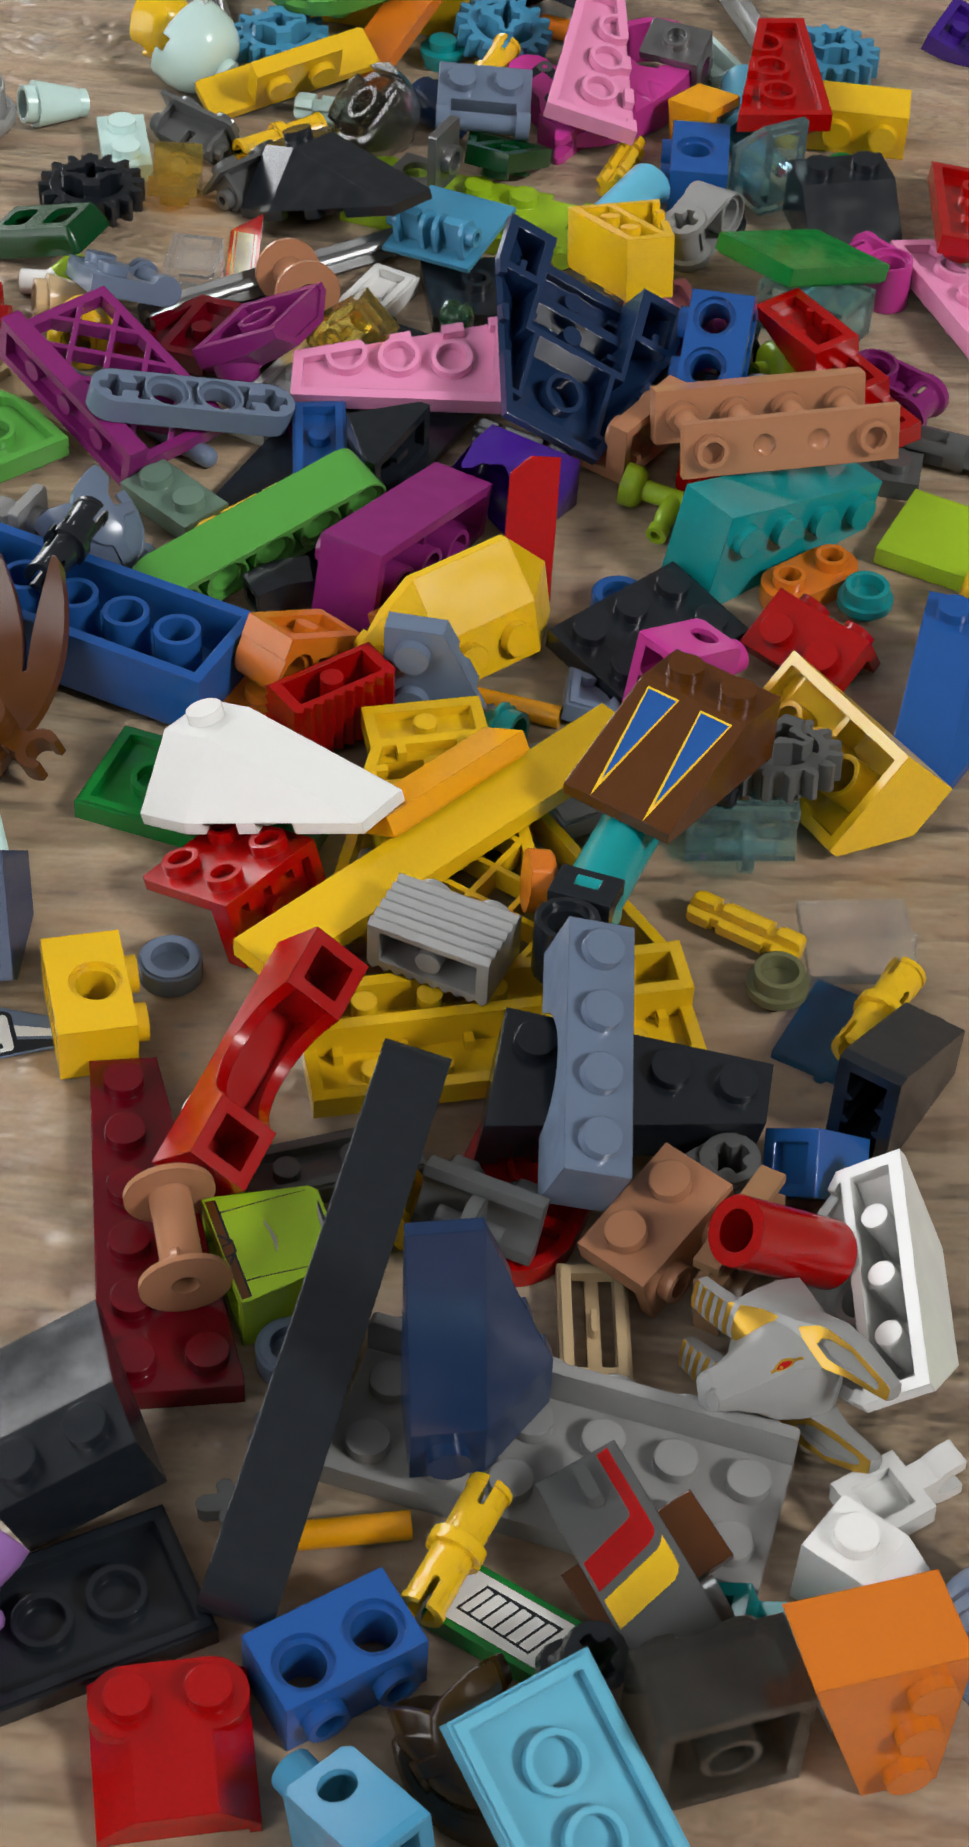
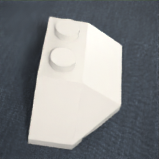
(898, 1280)

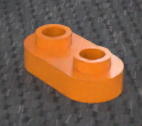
(814, 573)

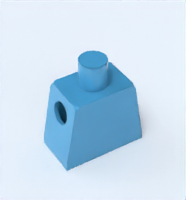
(348, 1803)

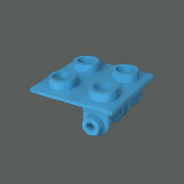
(447, 229)

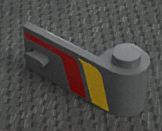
(629, 1550)

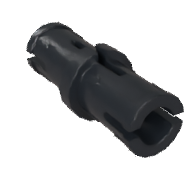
(68, 539)

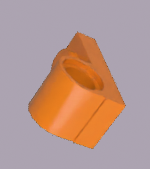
(288, 642)

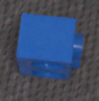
(725, 351)
(324, 1644)

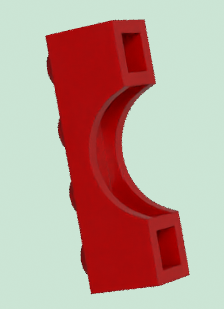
(286, 1010)

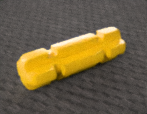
(619, 163)
(743, 925)

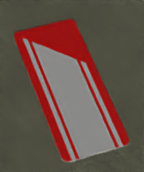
(244, 246)

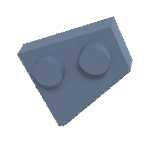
(428, 660)

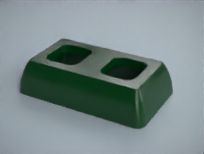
(50, 230)

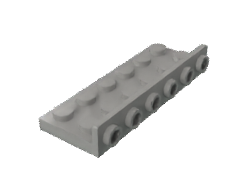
(727, 1459)

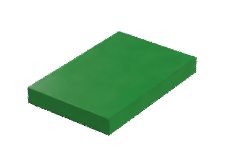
(801, 257)

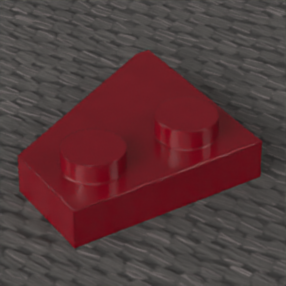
(184, 329)

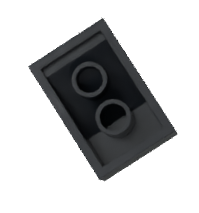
(69, 1430)

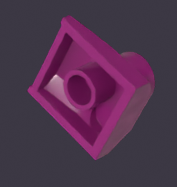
(261, 333)

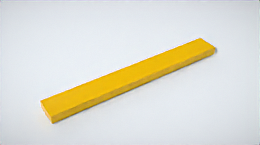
(435, 845)

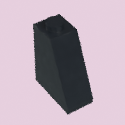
(893, 1077)

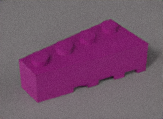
(395, 536)

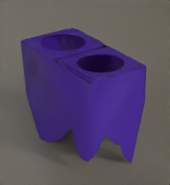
(501, 451)

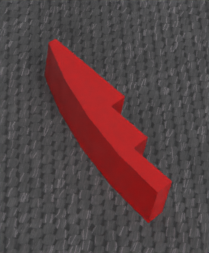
(820, 341)

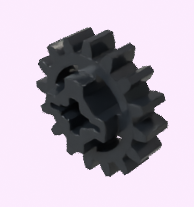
(104, 183)

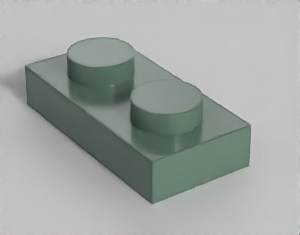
(171, 497)

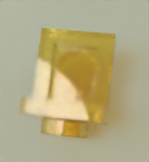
(176, 172)
(354, 319)

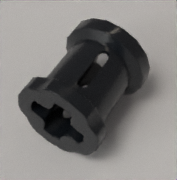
(604, 1644)

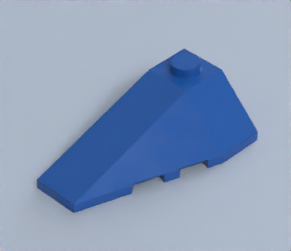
(936, 695)

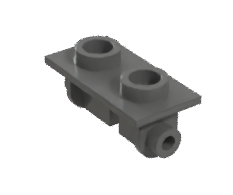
(186, 118)
(233, 177)

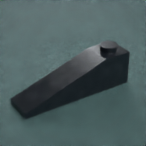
(326, 176)

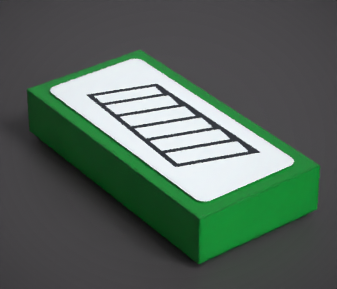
(503, 1618)

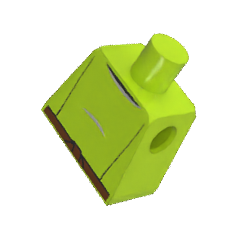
(269, 1248)

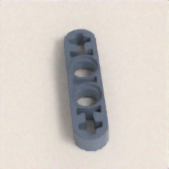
(252, 406)

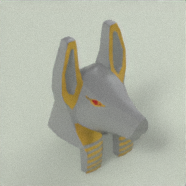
(787, 1365)

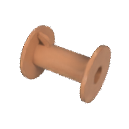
(292, 265)
(184, 1275)

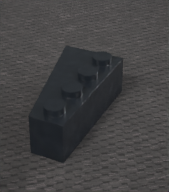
(678, 1092)

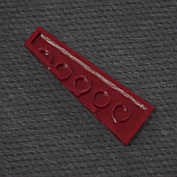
(166, 1355)

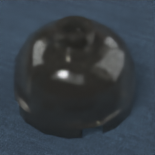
(377, 111)

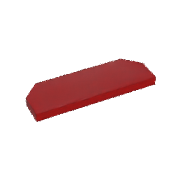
(534, 508)

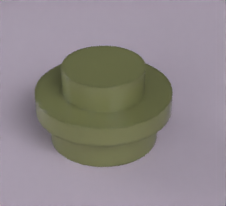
(777, 981)

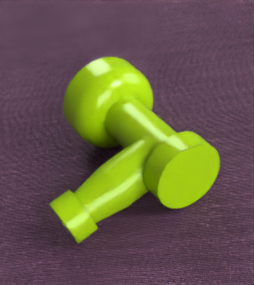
(637, 487)

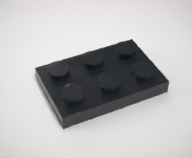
(605, 634)

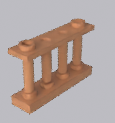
(773, 422)

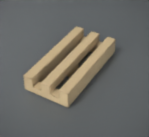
(564, 1318)

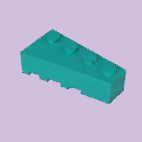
(752, 521)

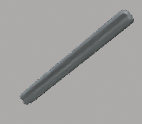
(243, 285)

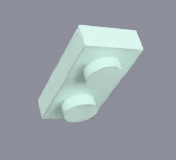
(125, 138)

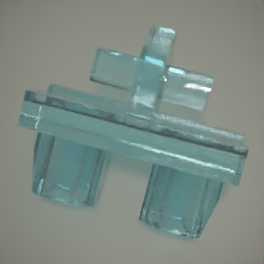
(745, 833)

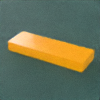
(451, 776)

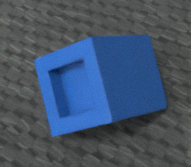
(811, 1158)

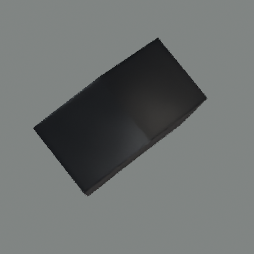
(280, 585)

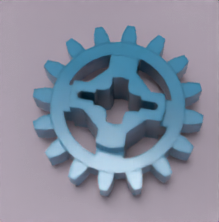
(484, 19)
(276, 32)
(844, 55)

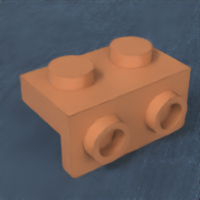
(657, 1228)

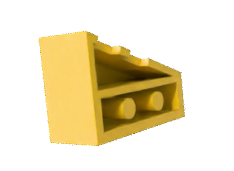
(622, 247)

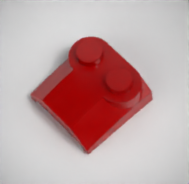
(172, 1751)

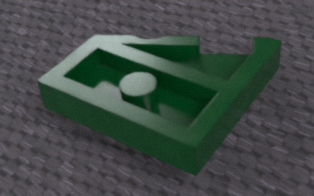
(504, 156)

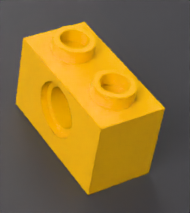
(91, 1000)

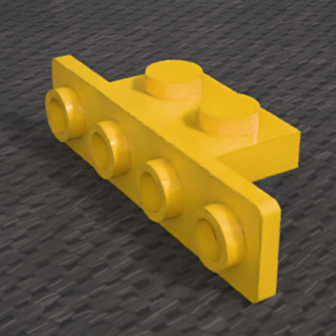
(287, 74)

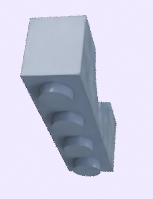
(590, 1118)

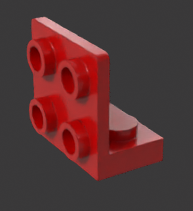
(239, 876)

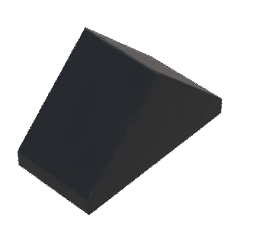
(390, 439)

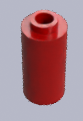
(782, 1242)

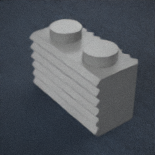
(443, 938)

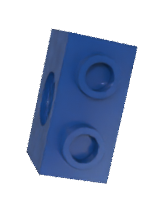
(695, 154)

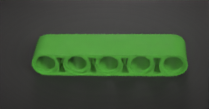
(266, 527)

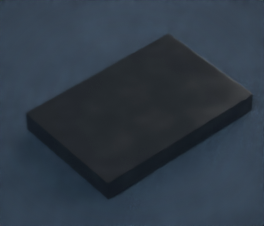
(96, 1606)

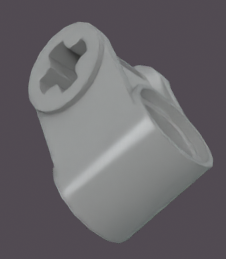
(698, 221)

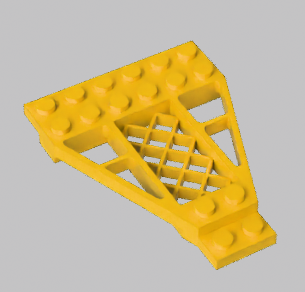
(392, 1007)

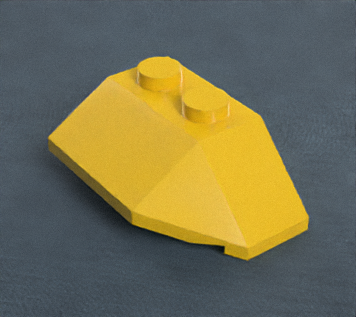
(487, 593)

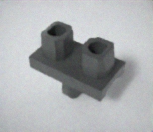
(463, 1190)

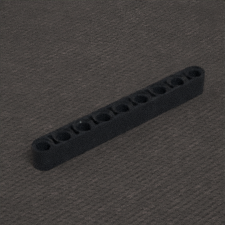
(323, 1340)

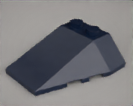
(567, 349)

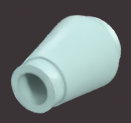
(51, 103)

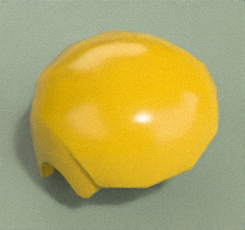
(150, 20)

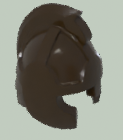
(426, 1760)

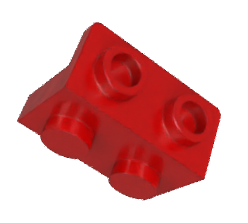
(806, 628)

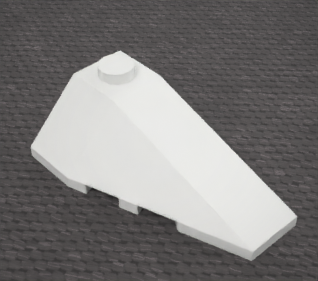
(252, 772)

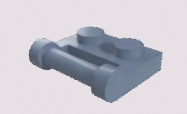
(485, 98)
(131, 282)

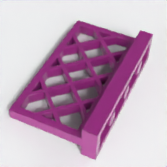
(49, 374)

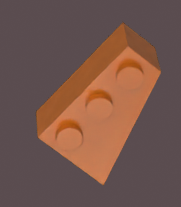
(887, 1674)

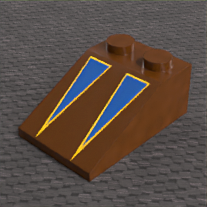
(676, 746)

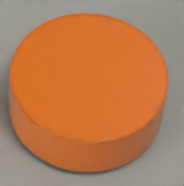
(536, 876)

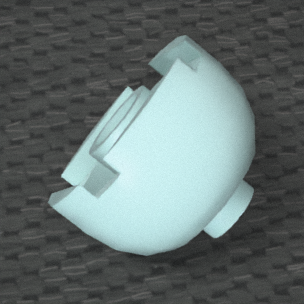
(199, 46)

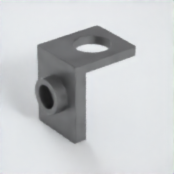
(680, 47)
(443, 155)

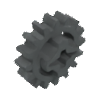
(799, 765)

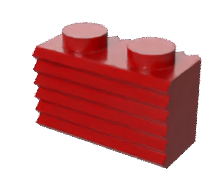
(328, 697)

